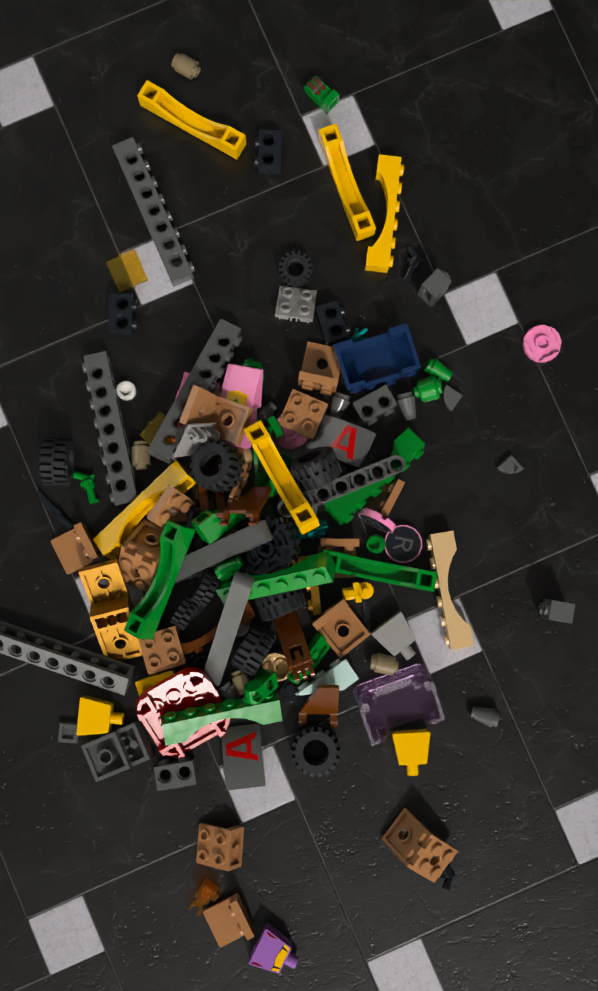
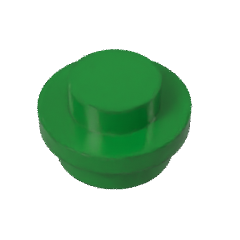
(375, 544)

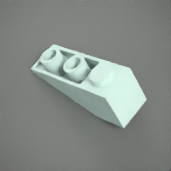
(338, 674)

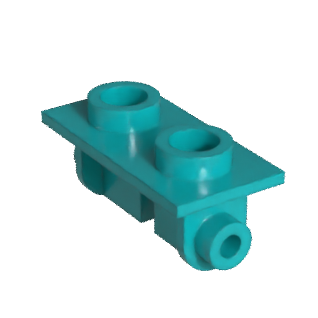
(317, 533)

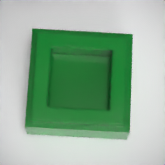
(275, 427)

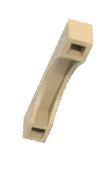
(457, 631)

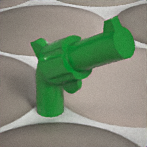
(88, 484)

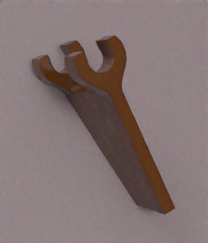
(248, 503)
(322, 701)

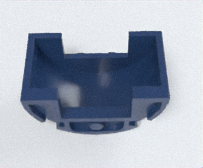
(377, 359)

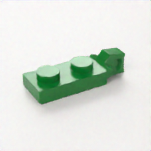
(318, 648)

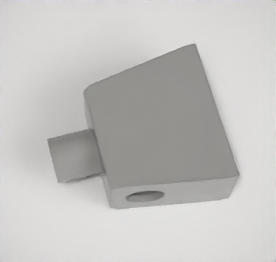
(395, 636)

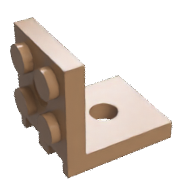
(318, 379)
(207, 407)
(171, 506)
(141, 555)
(332, 619)
(418, 846)

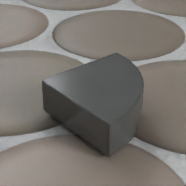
(450, 397)
(510, 466)

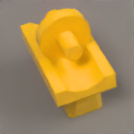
(358, 591)

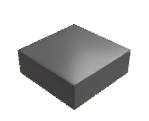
(68, 732)

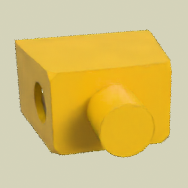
(96, 716)
(411, 748)

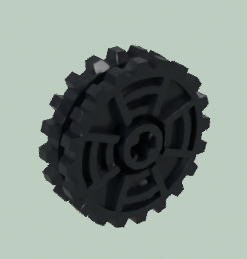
(282, 552)

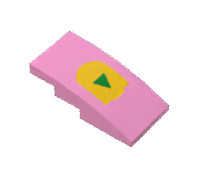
(244, 387)

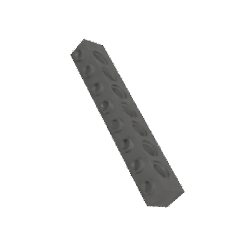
(130, 150)
(223, 332)
(102, 362)
(65, 658)

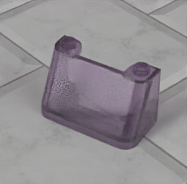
(397, 701)

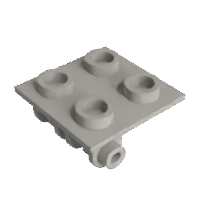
(296, 304)
(194, 436)

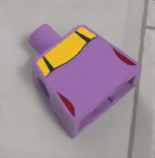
(272, 951)

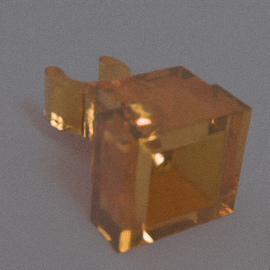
(205, 893)

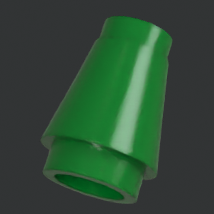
(436, 368)
(227, 568)

